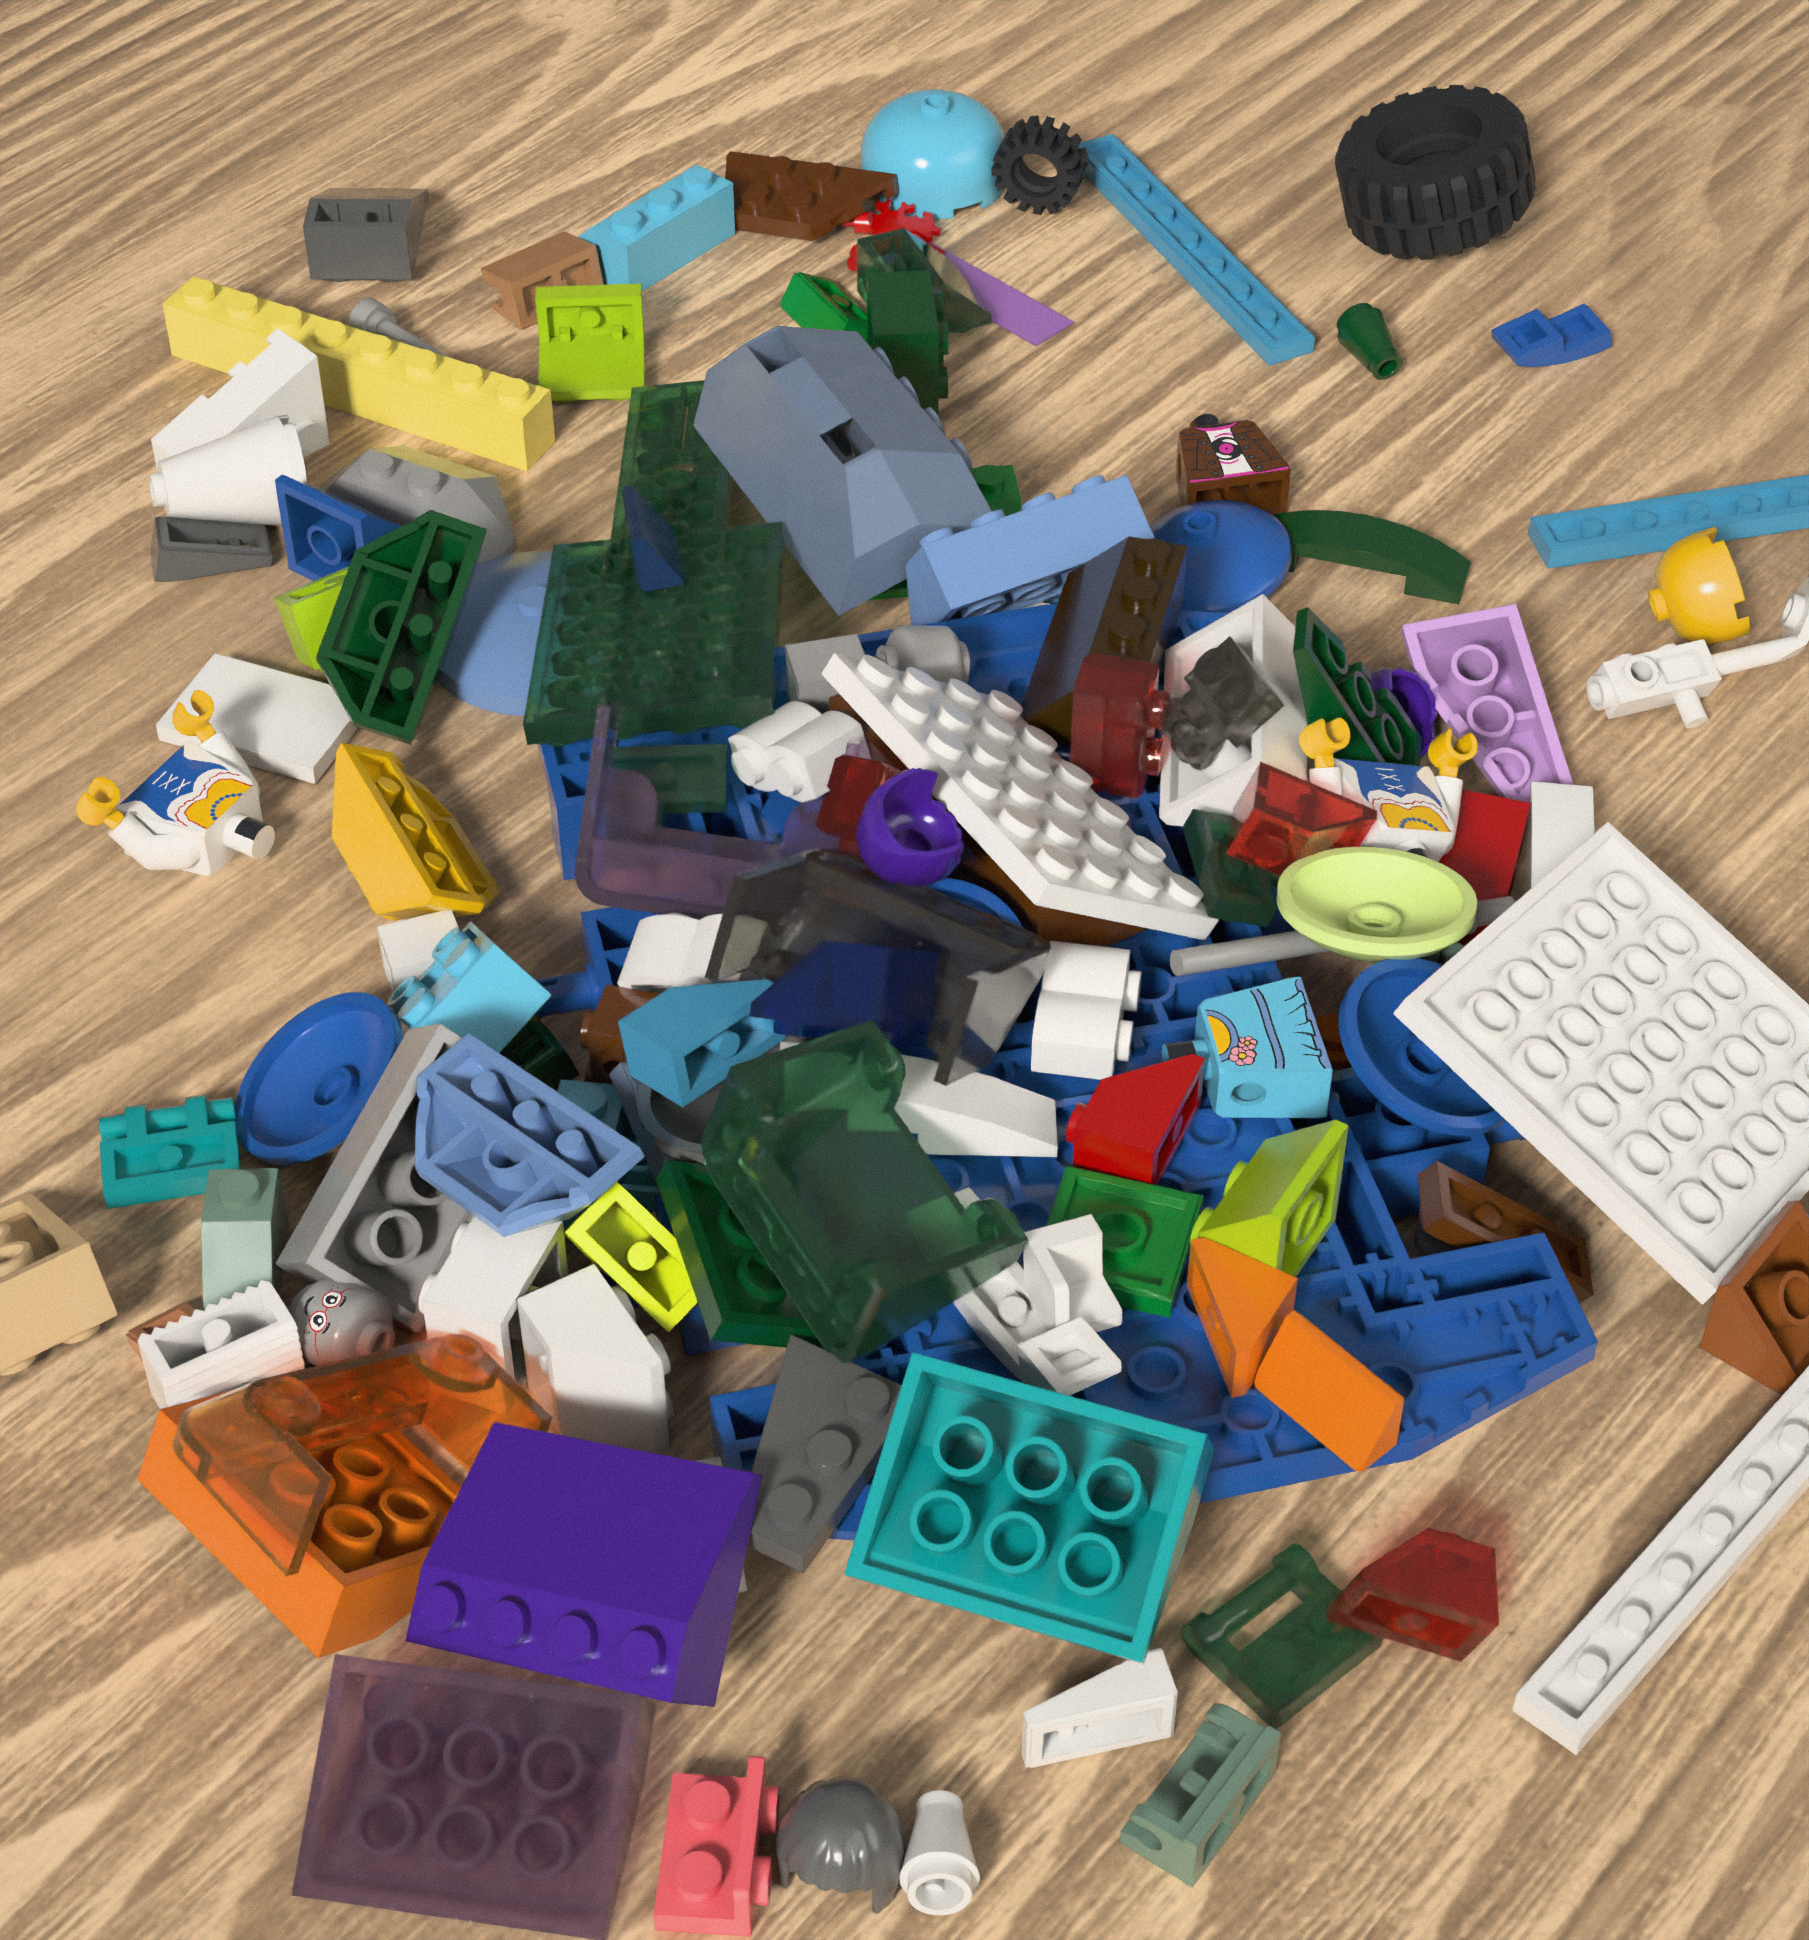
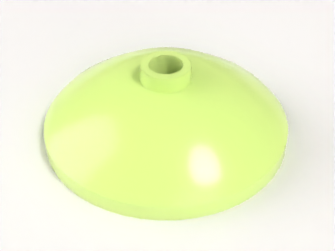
(1376, 903)

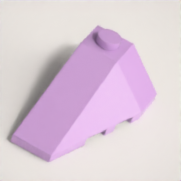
(1492, 689)

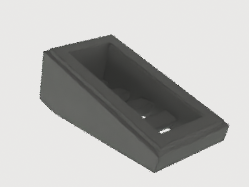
(206, 547)

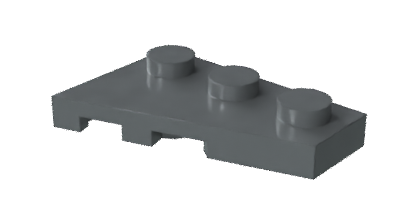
(816, 1450)

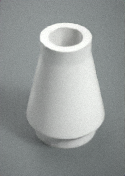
(939, 1859)

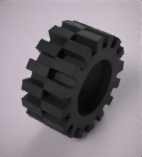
(1054, 146)

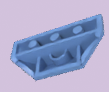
(511, 1142)

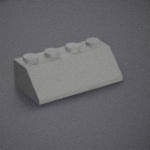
(373, 1211)

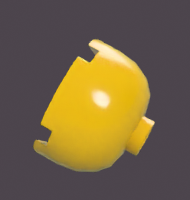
(1699, 590)

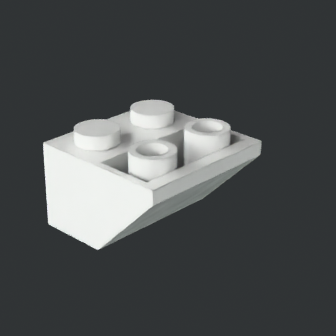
(595, 1364)

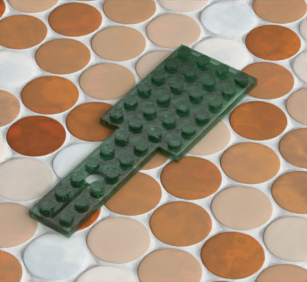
(669, 653)

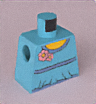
(1261, 1053)

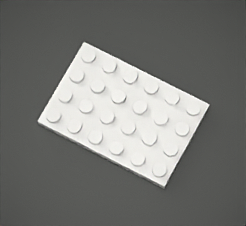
(1021, 798)

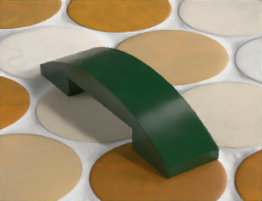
(1378, 545)

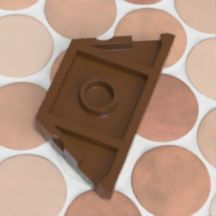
(799, 196)

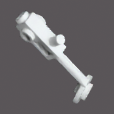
(1689, 671)

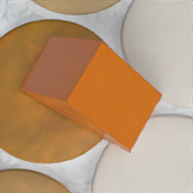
(1238, 1307)

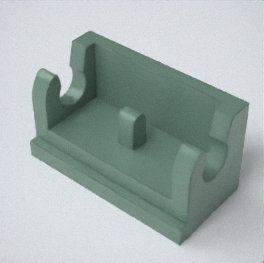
(1204, 1794)

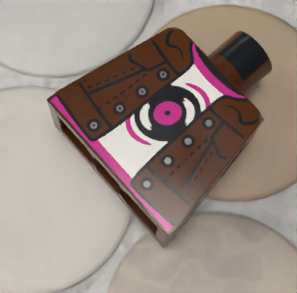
(1230, 464)

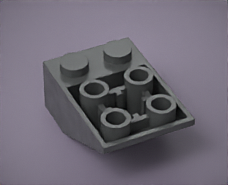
(364, 233)

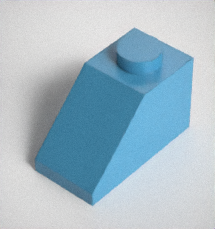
(694, 1035)

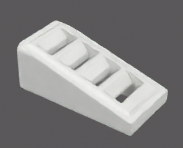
(1105, 1713)

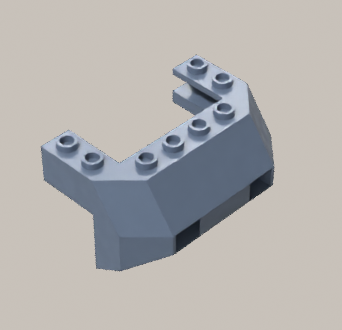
(785, 429)

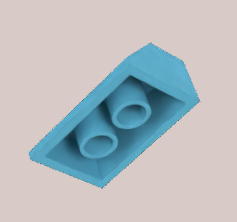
(664, 228)

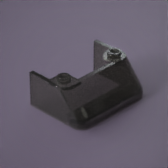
(830, 895)

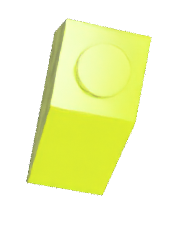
(635, 1254)

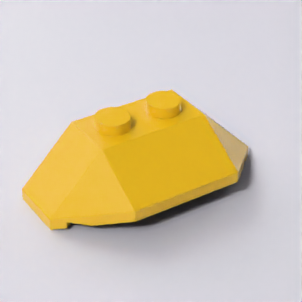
(403, 840)

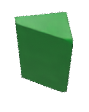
(822, 305)

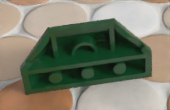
(399, 621)

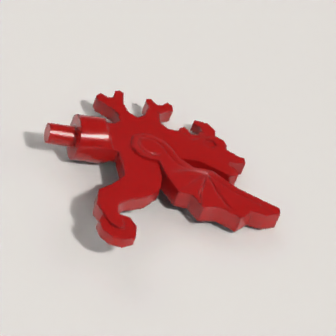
(892, 220)

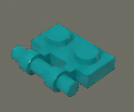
(166, 1150)

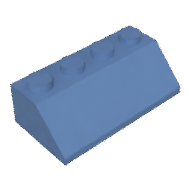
(1020, 556)

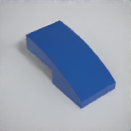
(1562, 339)

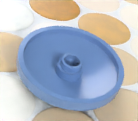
(498, 633)

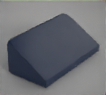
(652, 544)

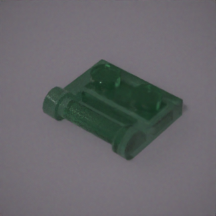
(1292, 1658)

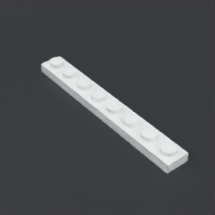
(1672, 1578)

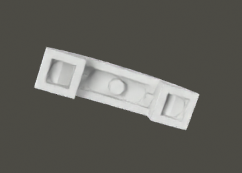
(1014, 1331)

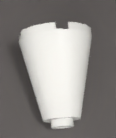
(231, 475)

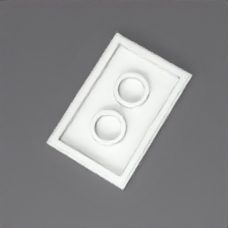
(268, 716)

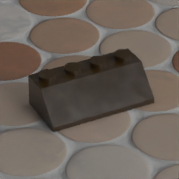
(1109, 606)

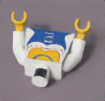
(1412, 805)
(191, 809)

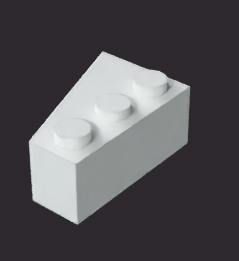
(275, 383)

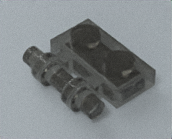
(1224, 703)

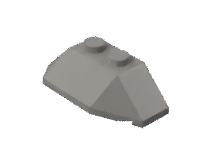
(408, 483)

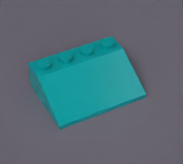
(1030, 1507)

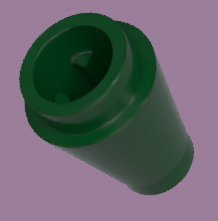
(1368, 338)

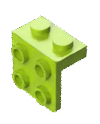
(590, 341)

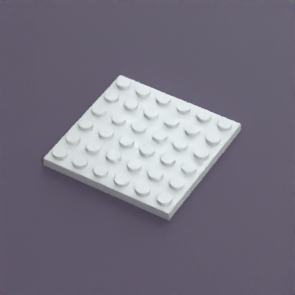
(1634, 1054)

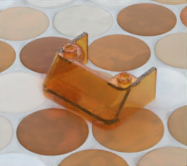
(258, 1439)

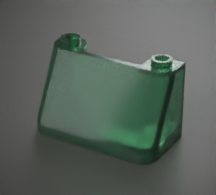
(847, 1193)

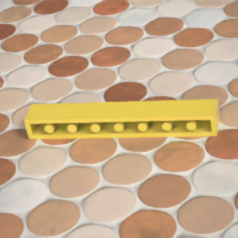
(370, 373)

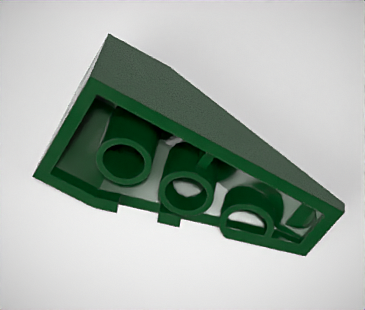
(1339, 690)

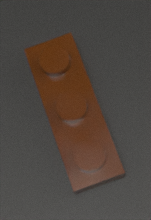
(1475, 1215)

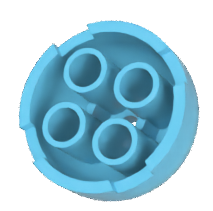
(938, 149)

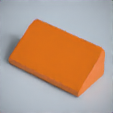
(1330, 1393)

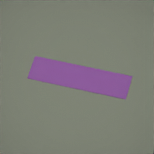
(1011, 307)

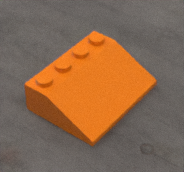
(363, 1549)

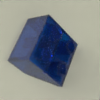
(851, 985)

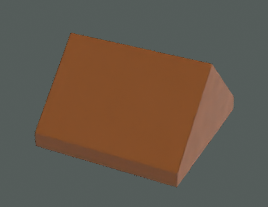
(1764, 1305)

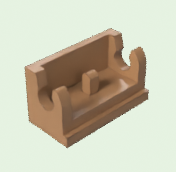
(552, 262)

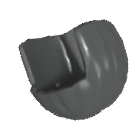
(842, 1839)

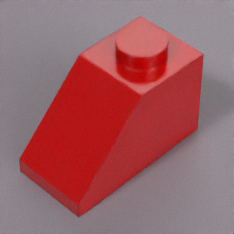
(1137, 1119)

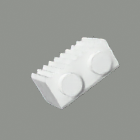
(221, 1347)

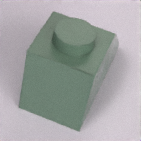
(241, 1231)

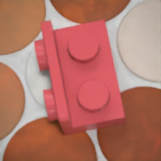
(713, 1850)

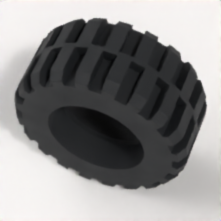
(1435, 172)

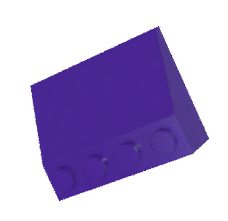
(590, 1564)

